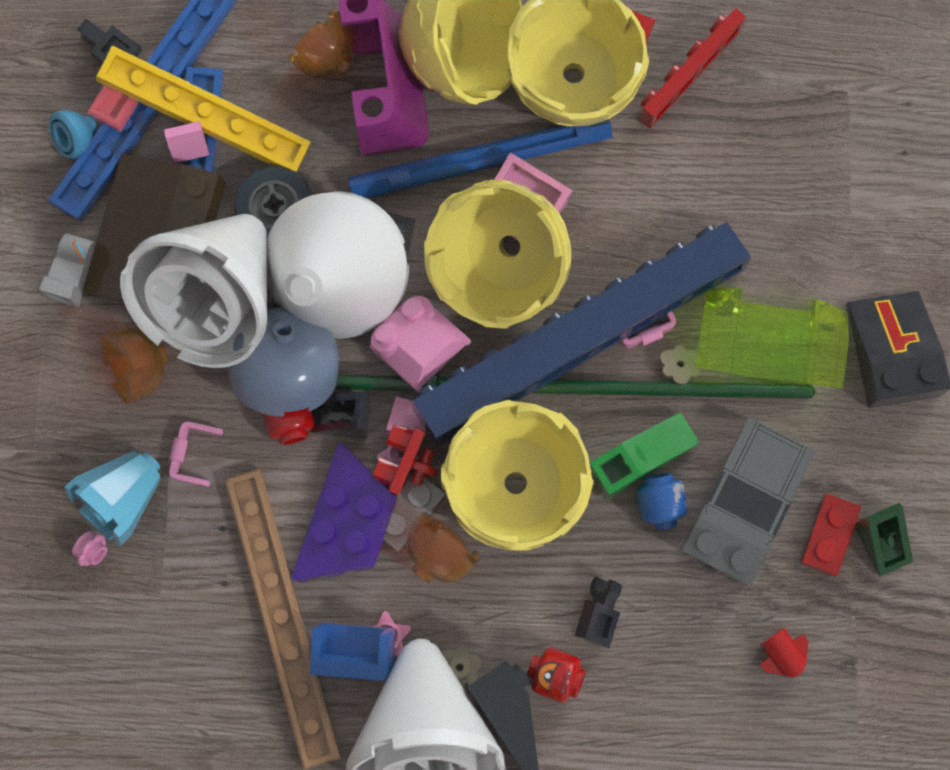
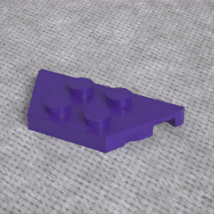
(346, 521)

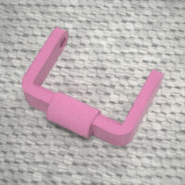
(651, 334)
(179, 449)

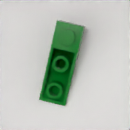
(642, 455)

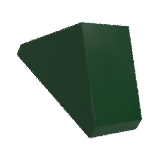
(886, 539)

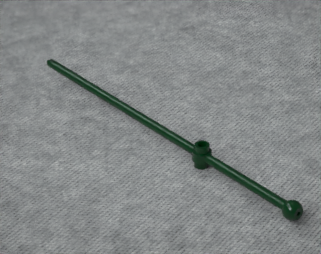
(607, 387)

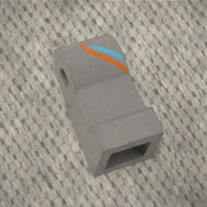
(68, 270)

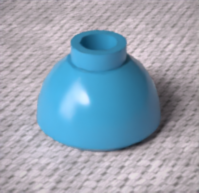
(71, 132)

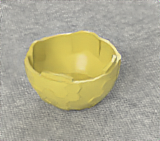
(584, 35)
(459, 46)
(474, 270)
(525, 442)

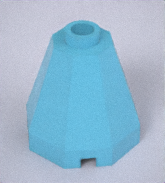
(116, 493)

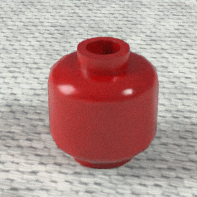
(291, 427)

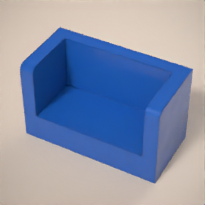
(352, 651)

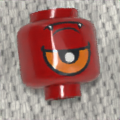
(556, 675)

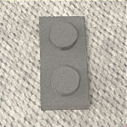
(408, 507)

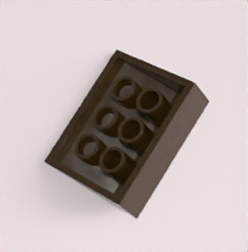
(145, 202)

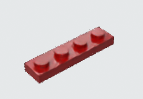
(700, 57)

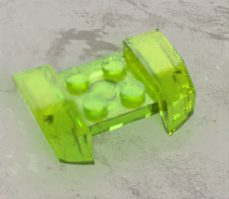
(773, 340)

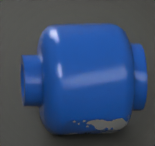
(661, 500)

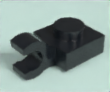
(104, 41)
(598, 616)

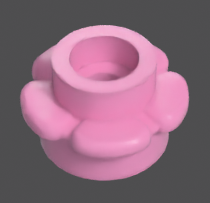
(90, 549)

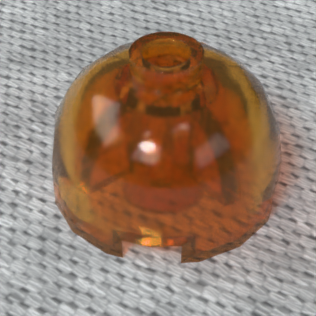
(325, 48)
(134, 362)
(439, 551)

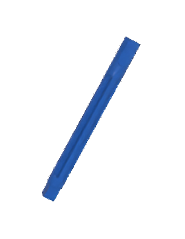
(476, 158)

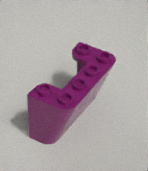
(404, 114)

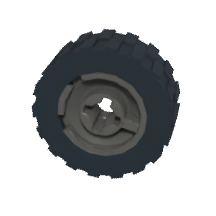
(268, 188)

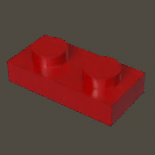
(830, 535)

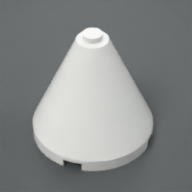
(337, 263)
(201, 289)
(424, 720)

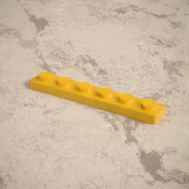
(192, 104)

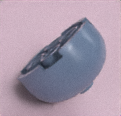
(289, 367)

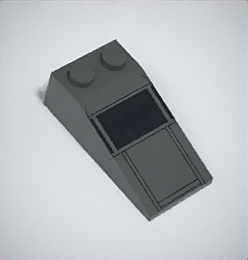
(748, 501)

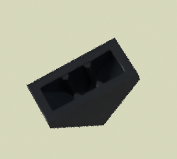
(343, 415)

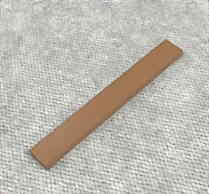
(282, 619)

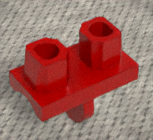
(395, 474)

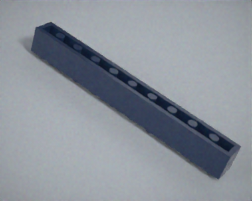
(582, 332)

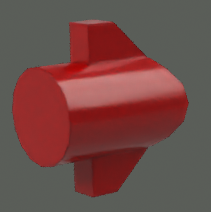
(785, 654)

